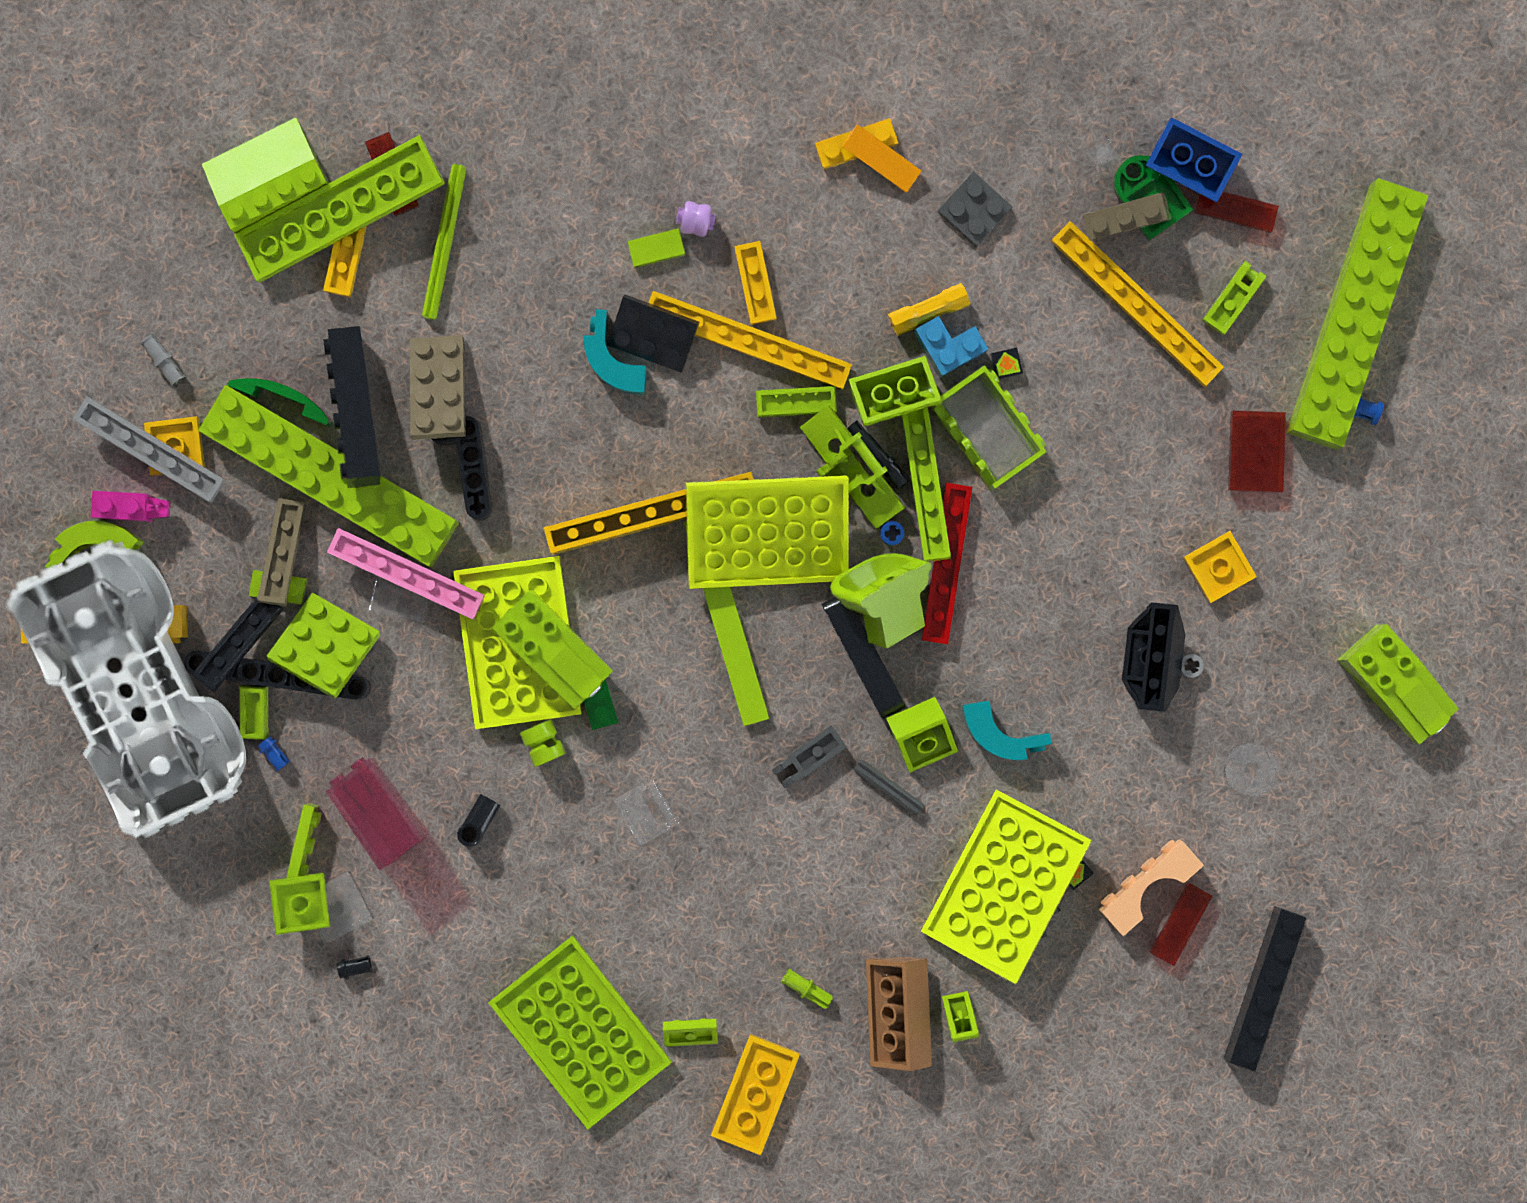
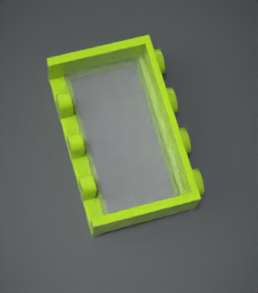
(989, 427)

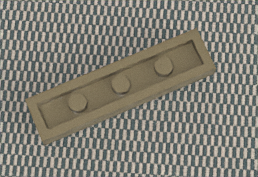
(281, 552)

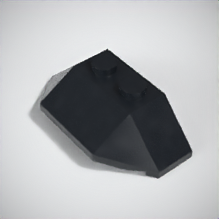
(1154, 656)

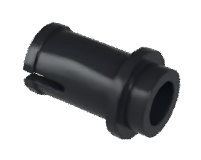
(354, 967)

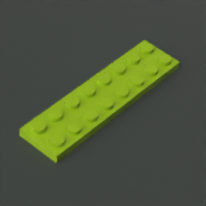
(339, 209)

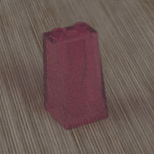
(376, 812)

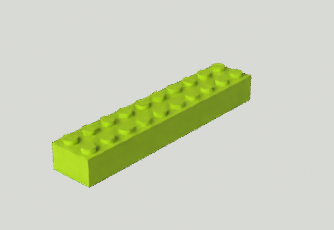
(1357, 314)
(315, 470)

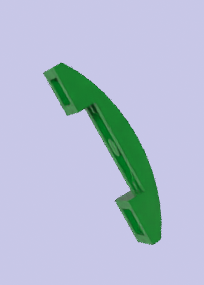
(253, 387)

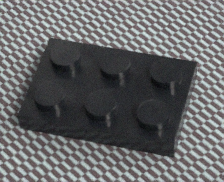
(653, 333)

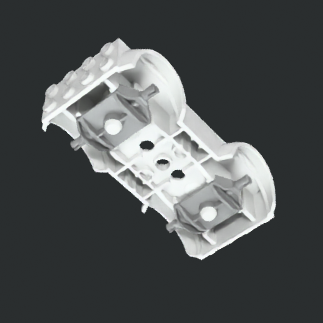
(122, 610)

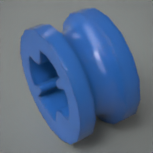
(898, 538)

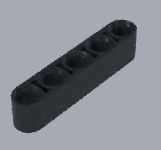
(864, 658)

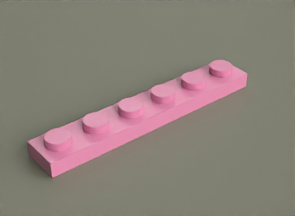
(406, 573)

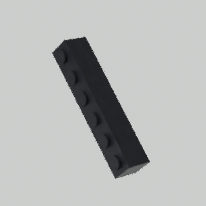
(353, 407)
(1265, 988)

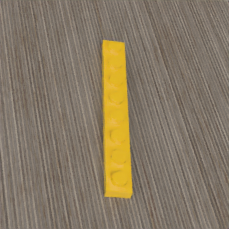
(1137, 304)
(759, 343)

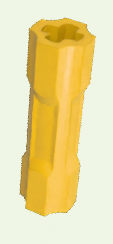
(947, 301)

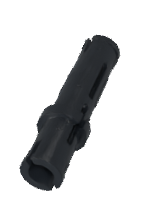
(894, 473)

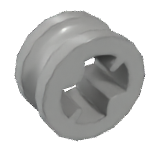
(1193, 657)

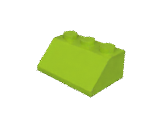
(894, 391)

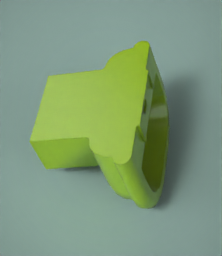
(887, 595)

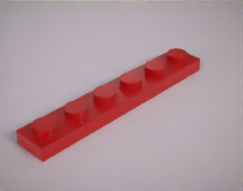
(946, 572)

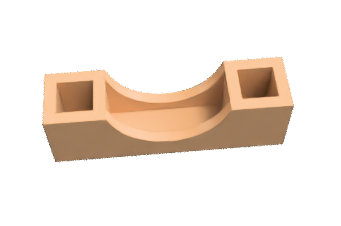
(1124, 908)

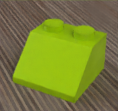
(922, 734)

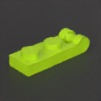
(1233, 299)

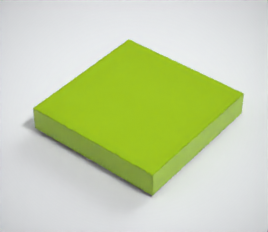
(299, 903)

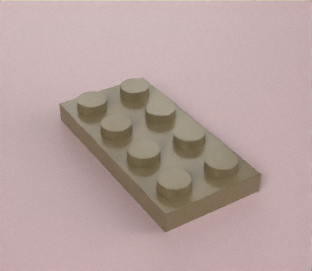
(437, 387)

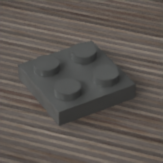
(974, 209)

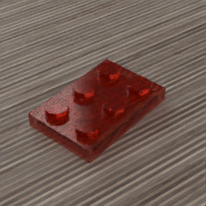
(1257, 451)

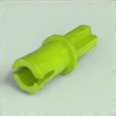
(807, 989)

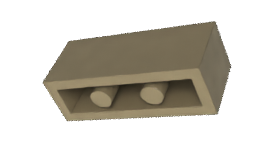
(1127, 216)

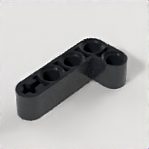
(469, 469)

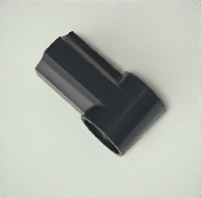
(478, 818)

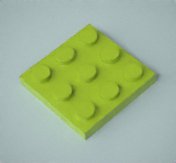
(323, 645)

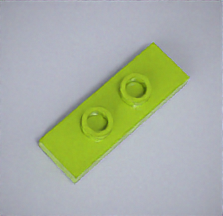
(795, 401)

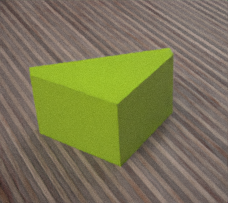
(960, 1016)

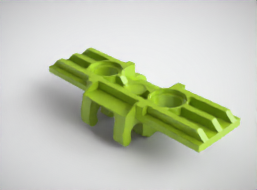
(820, 432)

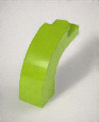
(90, 534)

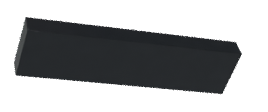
(236, 644)

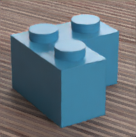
(948, 353)

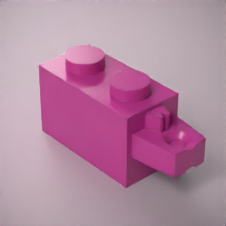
(128, 506)

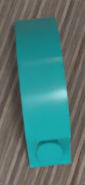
(617, 375)
(984, 731)

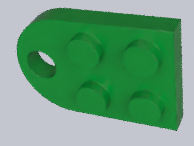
(1149, 184)

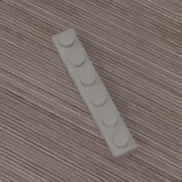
(149, 449)

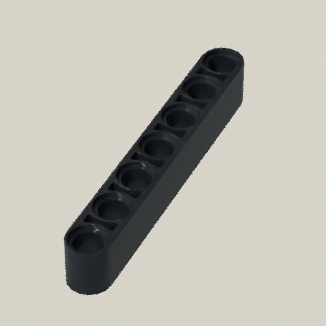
(265, 677)

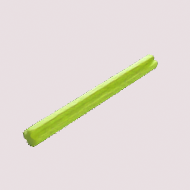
(444, 242)

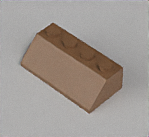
(898, 1013)

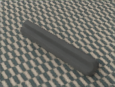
(888, 787)

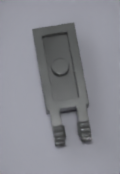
(812, 755)

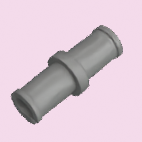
(162, 360)

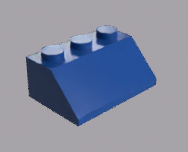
(1193, 159)

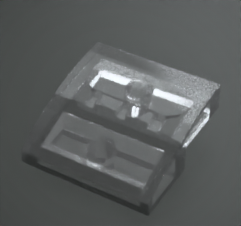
(398, 601)

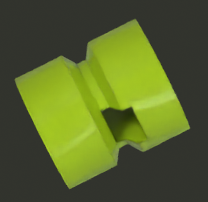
(542, 743)

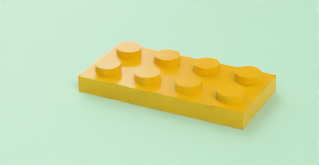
(755, 1094)

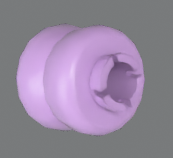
(695, 219)

